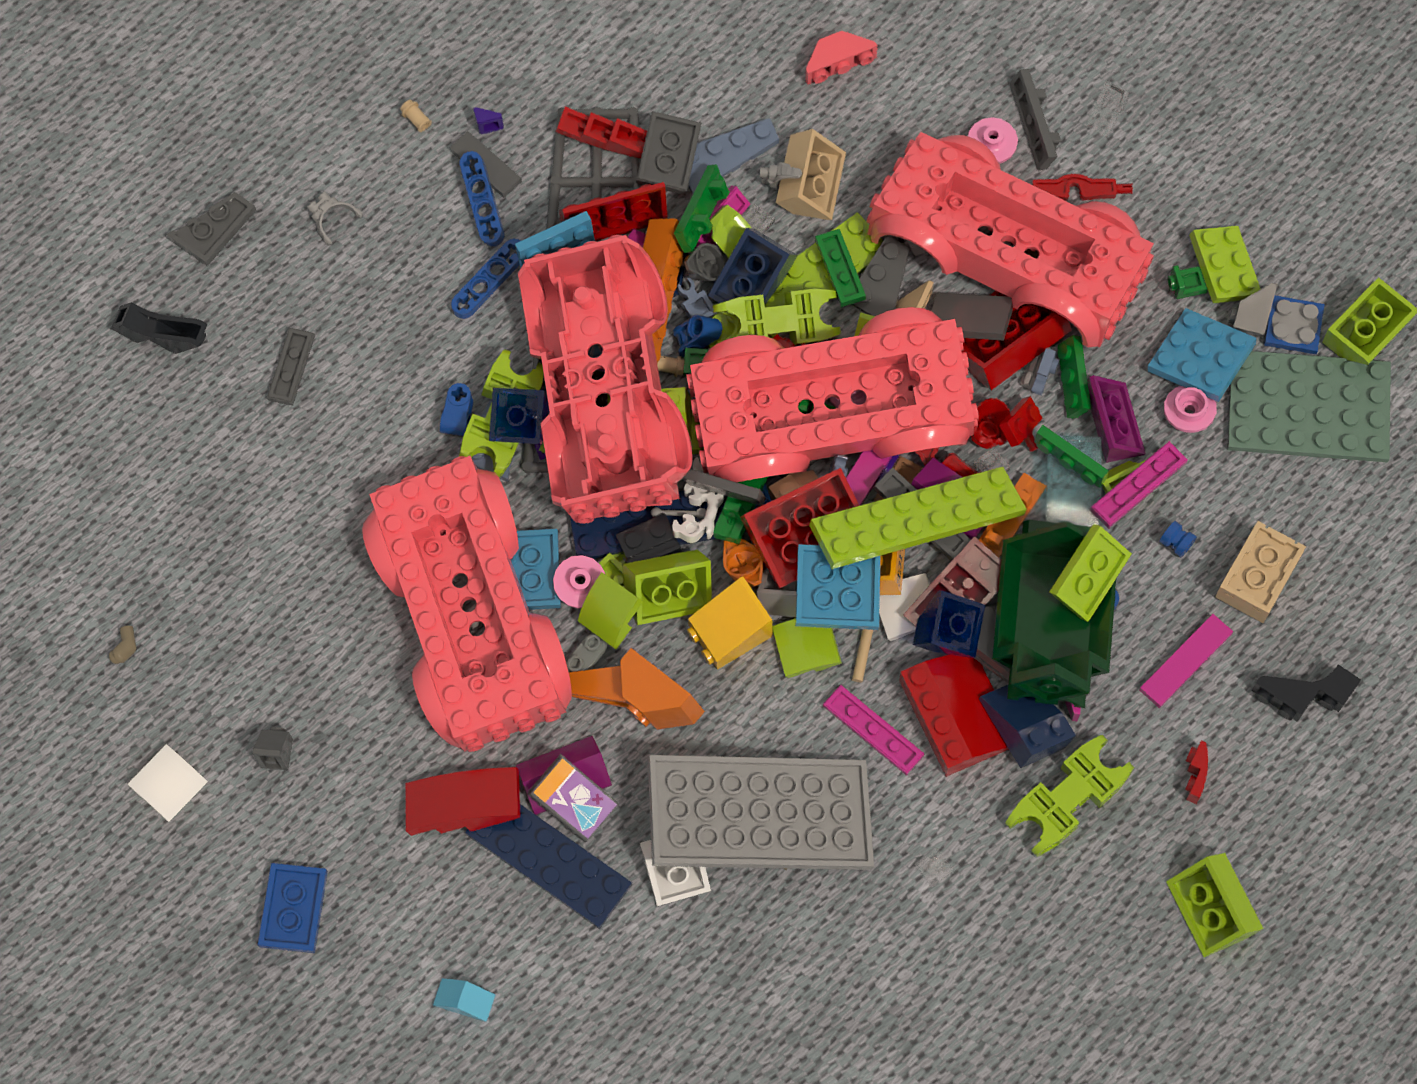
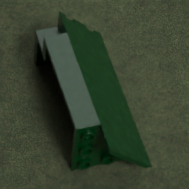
(1035, 634)

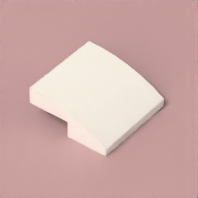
(894, 606)
(167, 783)

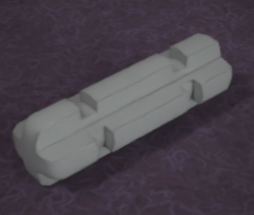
(1031, 372)

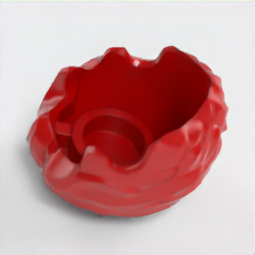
(988, 432)

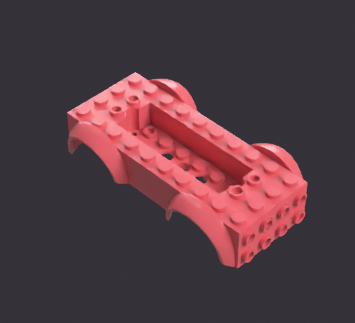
(1086, 252)
(901, 361)
(639, 442)
(466, 684)

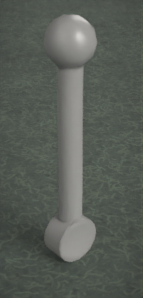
(700, 513)

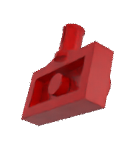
(1021, 422)

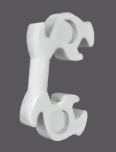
(690, 529)

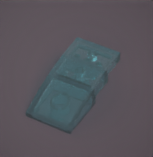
(1066, 492)

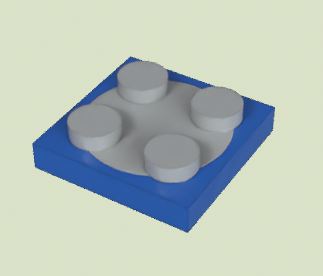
(1294, 325)

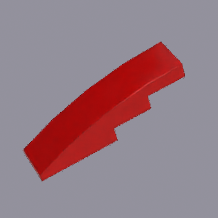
(602, 132)

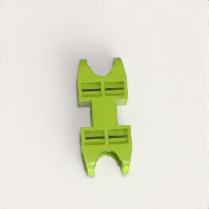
(797, 317)
(477, 432)
(1085, 780)

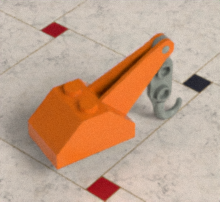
(633, 685)

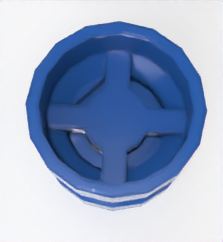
(1178, 539)

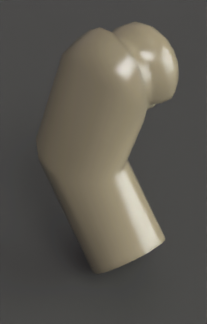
(125, 648)

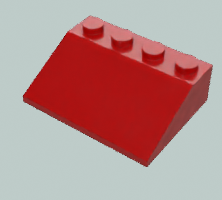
(622, 211)
(1027, 336)
(786, 520)
(949, 710)

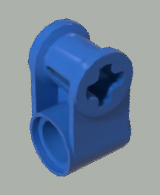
(697, 333)
(456, 414)

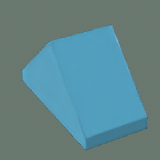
(464, 999)

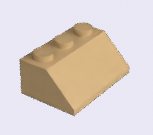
(821, 169)

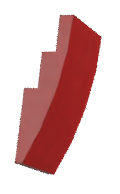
(462, 800)

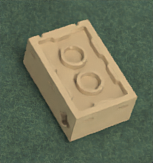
(1260, 572)

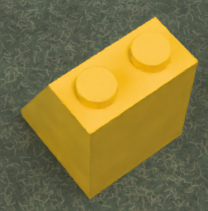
(730, 624)

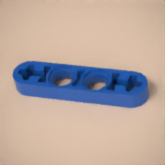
(483, 198)
(485, 276)

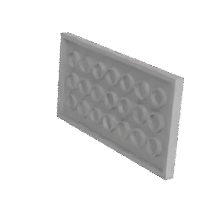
(759, 812)

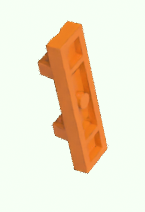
(1029, 492)

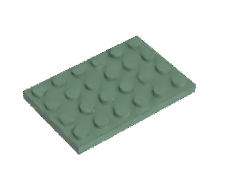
(1311, 407)

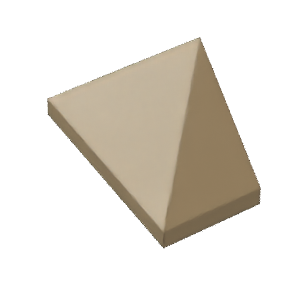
(917, 298)

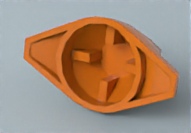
(743, 561)

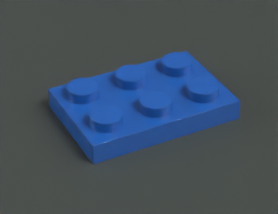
(292, 908)

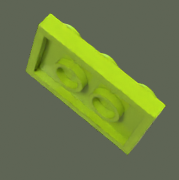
(1224, 263)
(1090, 572)

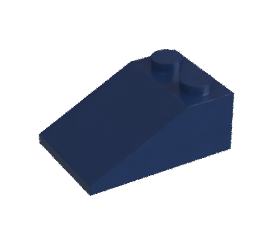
(753, 268)
(1026, 726)

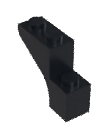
(169, 332)
(1295, 696)

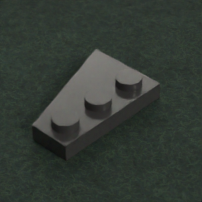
(214, 229)
(884, 277)

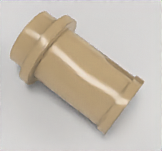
(415, 115)
(671, 365)

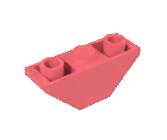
(838, 55)

